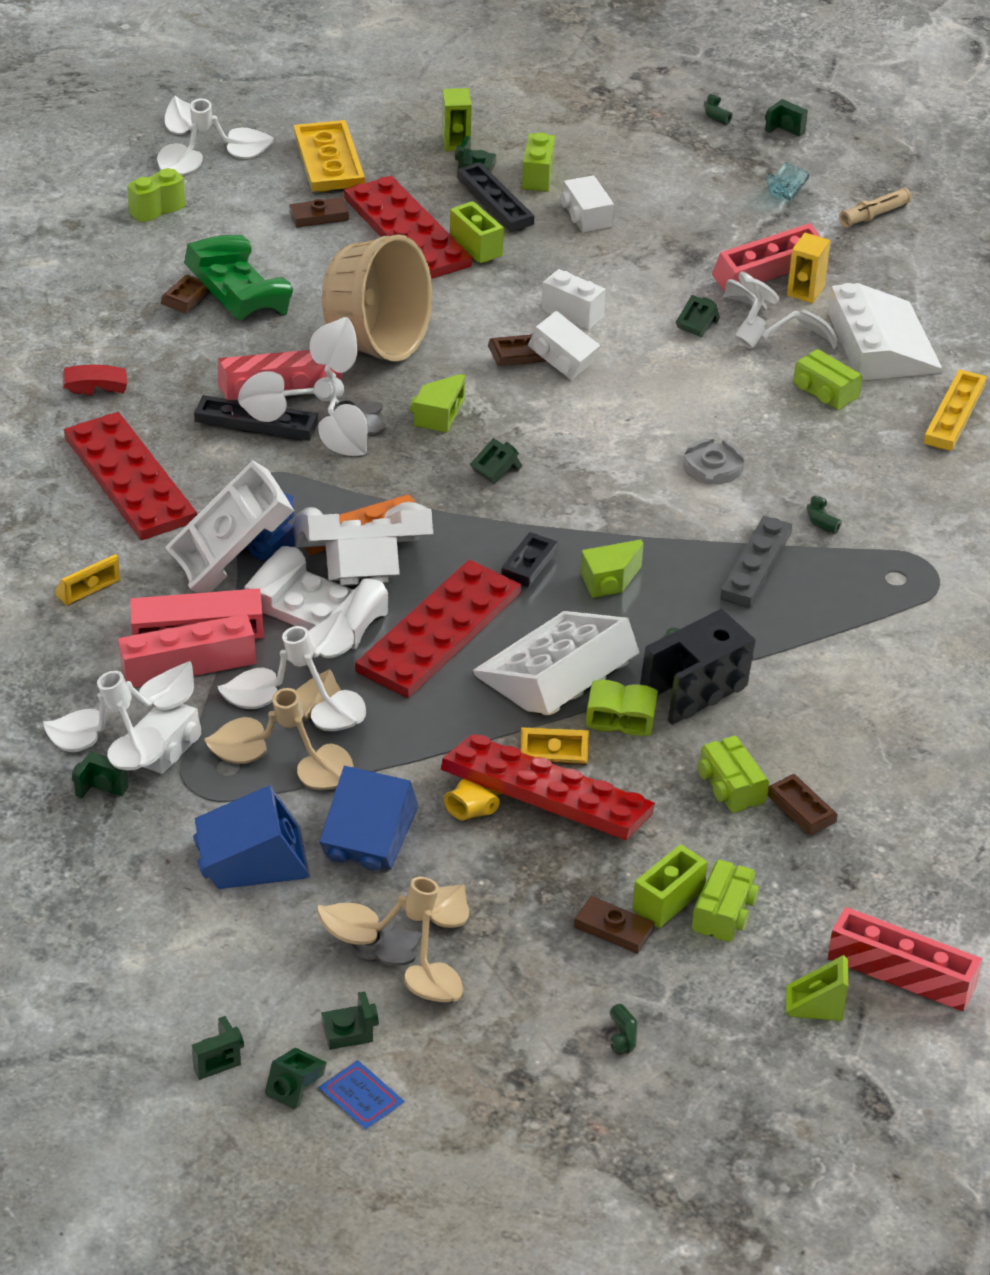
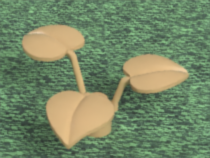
(244, 737)
(423, 902)

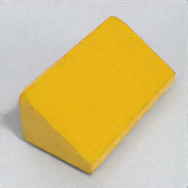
(88, 580)
(556, 744)

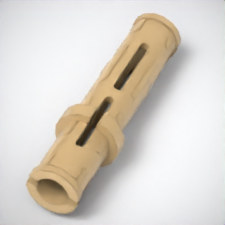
(867, 210)

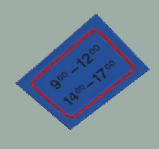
(361, 1094)

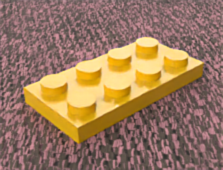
(328, 155)

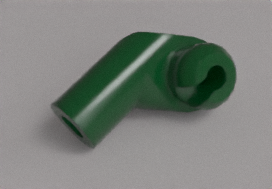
(714, 111)
(819, 516)
(627, 1025)

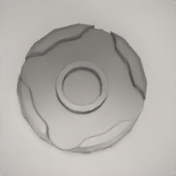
(713, 461)

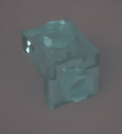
(787, 181)

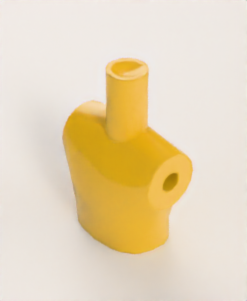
(471, 800)

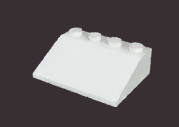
(880, 333)
(560, 660)

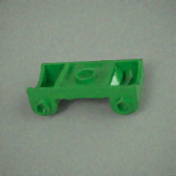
(225, 271)

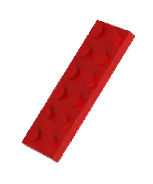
(395, 212)
(130, 475)
(438, 628)
(548, 786)

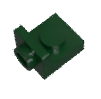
(787, 117)
(466, 156)
(697, 315)
(496, 460)
(99, 773)
(351, 1024)
(218, 1052)
(291, 1074)

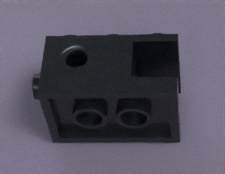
(699, 663)

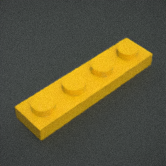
(955, 410)

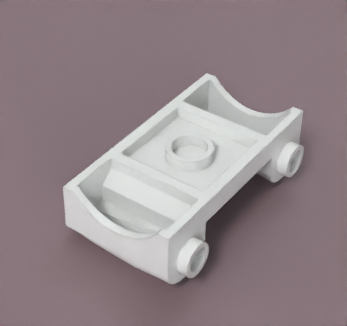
(402, 521)
(228, 526)
(308, 599)

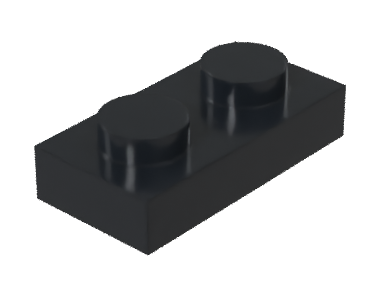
(529, 559)

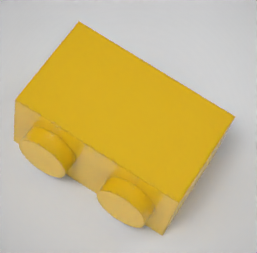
(808, 267)

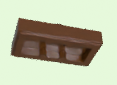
(319, 212)
(185, 294)
(513, 350)
(802, 804)
(614, 924)

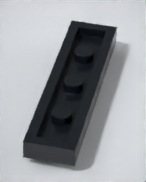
(495, 197)
(231, 414)

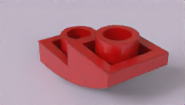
(84, 378)

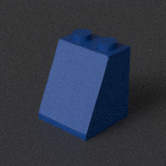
(368, 818)
(250, 842)

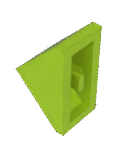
(820, 992)

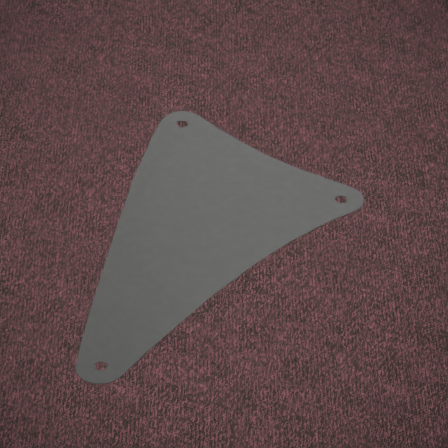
(680, 581)

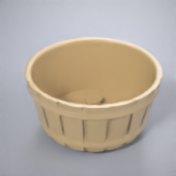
(383, 292)

